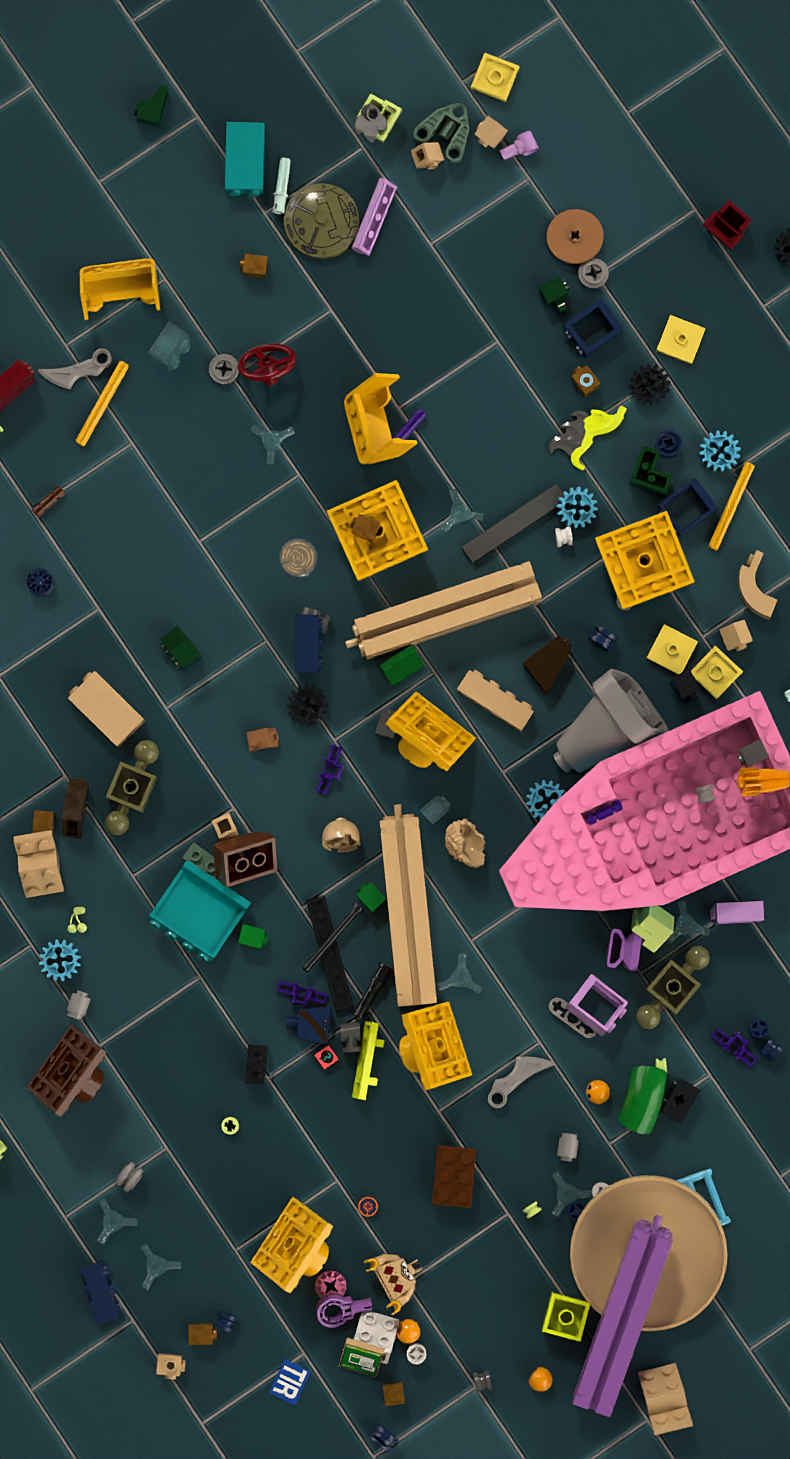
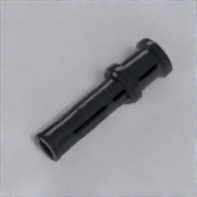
(377, 981)

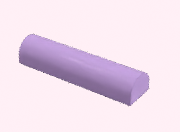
(374, 217)

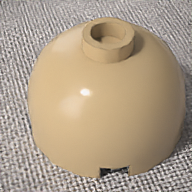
(341, 835)

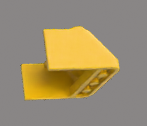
(118, 282)
(369, 422)

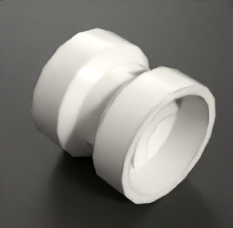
(416, 1356)

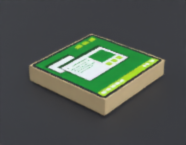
(361, 1357)

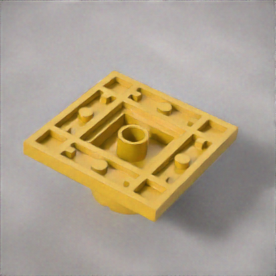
(399, 534)
(648, 541)
(428, 734)
(434, 1046)
(294, 1246)

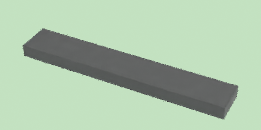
(513, 524)

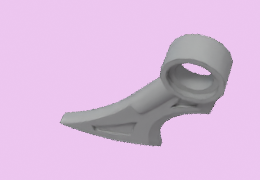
(68, 375)
(523, 1069)

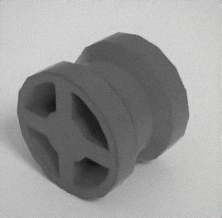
(482, 1381)

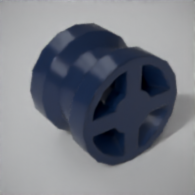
(761, 1027)
(770, 1050)
(577, 1207)
(225, 1321)

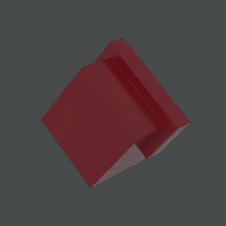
(728, 224)

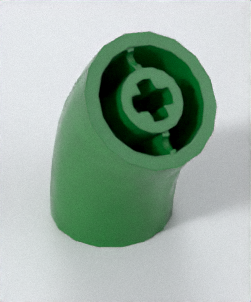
(643, 1099)

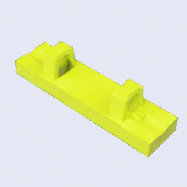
(365, 1059)

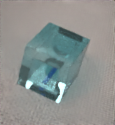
(435, 809)

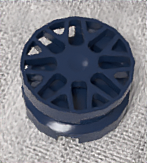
(668, 443)
(40, 582)
(602, 638)
(384, 1435)

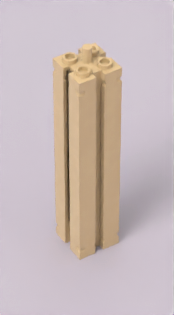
(446, 611)
(408, 909)

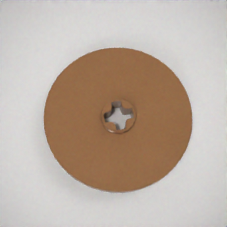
(574, 222)

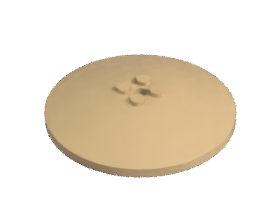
(693, 1262)

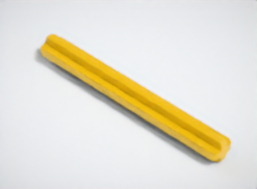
(102, 403)
(731, 506)

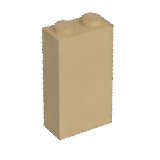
(105, 708)

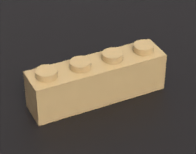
(494, 700)

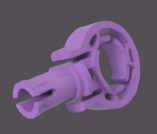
(347, 1310)

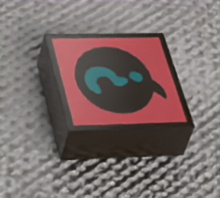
(326, 1057)

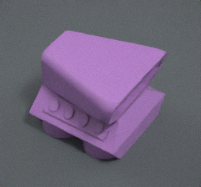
(623, 950)

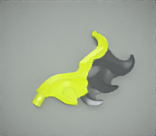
(581, 432)

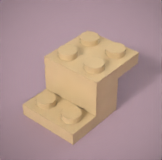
(38, 864)
(665, 1399)

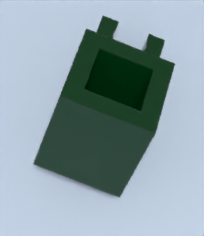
(554, 293)

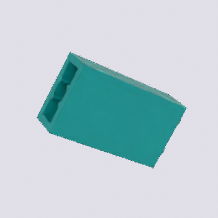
(245, 158)

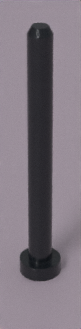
(332, 938)

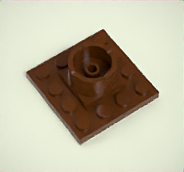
(69, 1072)

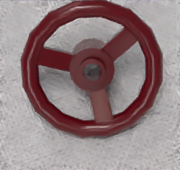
(267, 366)

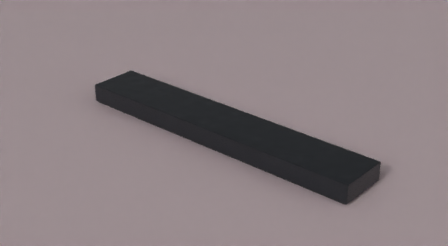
(331, 959)

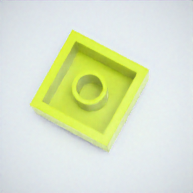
(565, 1316)

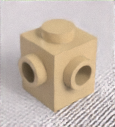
(490, 132)
(427, 155)
(736, 636)
(170, 1365)

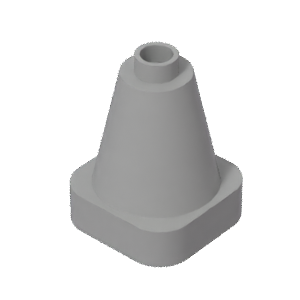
(609, 724)

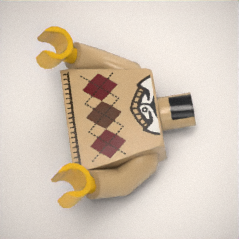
(395, 1277)

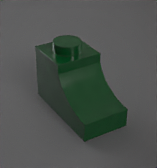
(152, 109)

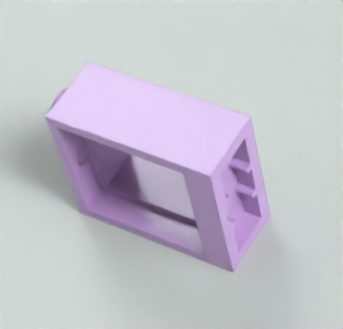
(737, 912)
(605, 992)

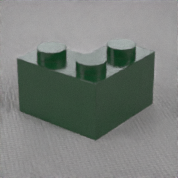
(645, 475)
(181, 648)

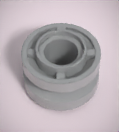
(129, 1177)

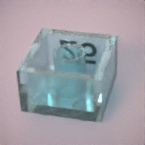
(169, 347)

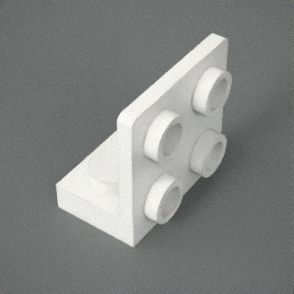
(377, 1331)

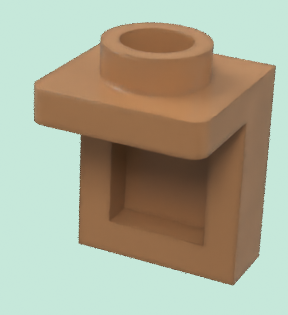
(262, 739)

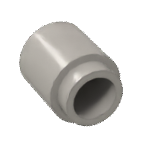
(78, 1005)
(567, 1147)

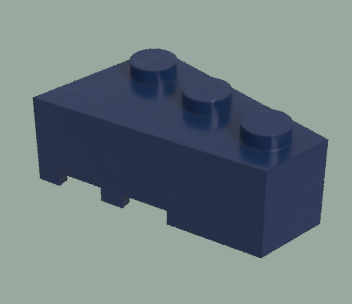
(307, 643)
(100, 1292)

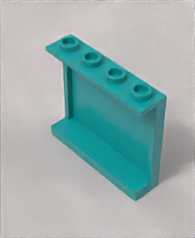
(198, 911)

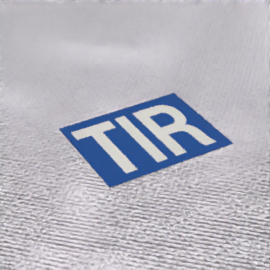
(289, 1381)

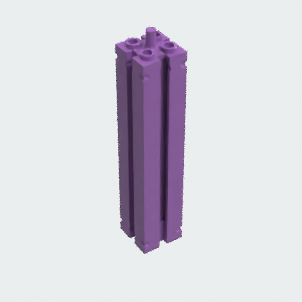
(623, 1316)

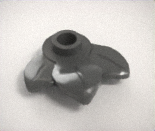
(370, 124)

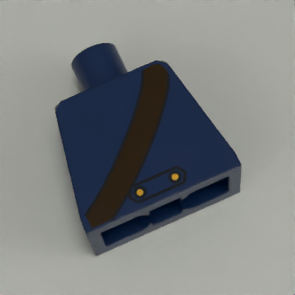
(311, 1024)

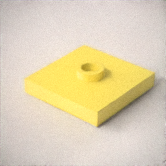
(495, 77)
(680, 339)
(672, 649)
(716, 672)

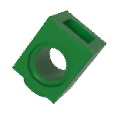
(370, 896)
(253, 936)

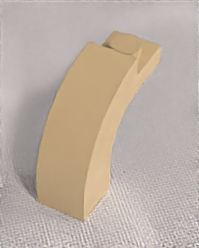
(749, 592)

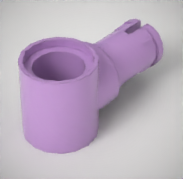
(524, 144)

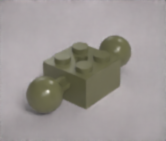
(117, 821)
(696, 958)

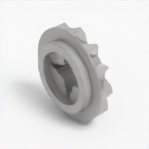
(598, 266)
(218, 362)

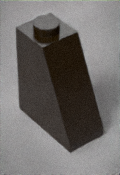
(547, 662)
(75, 808)

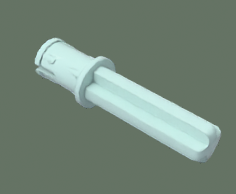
(281, 189)

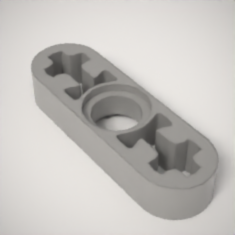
(581, 1031)

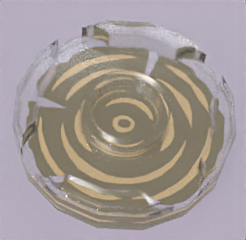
(298, 557)

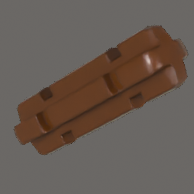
(48, 501)

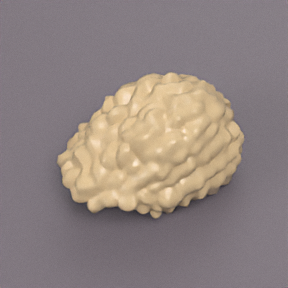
(465, 843)

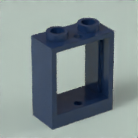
(608, 317)
(702, 496)

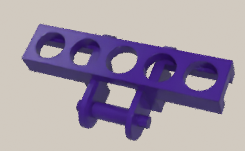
(329, 776)
(306, 996)
(731, 1041)

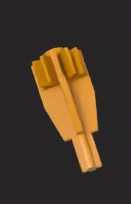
(756, 781)

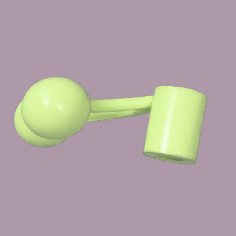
(81, 927)

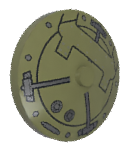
(321, 221)

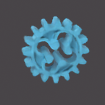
(710, 452)
(570, 499)
(535, 798)
(66, 951)

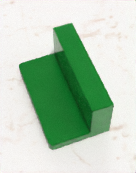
(401, 665)

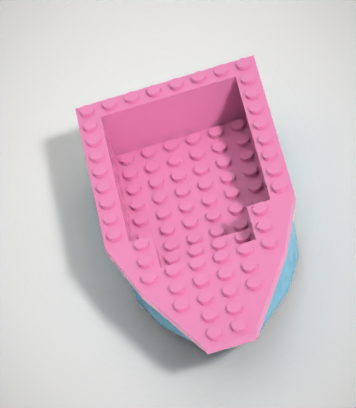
(662, 837)

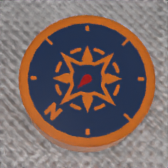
(368, 1206)

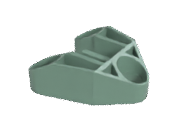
(435, 120)

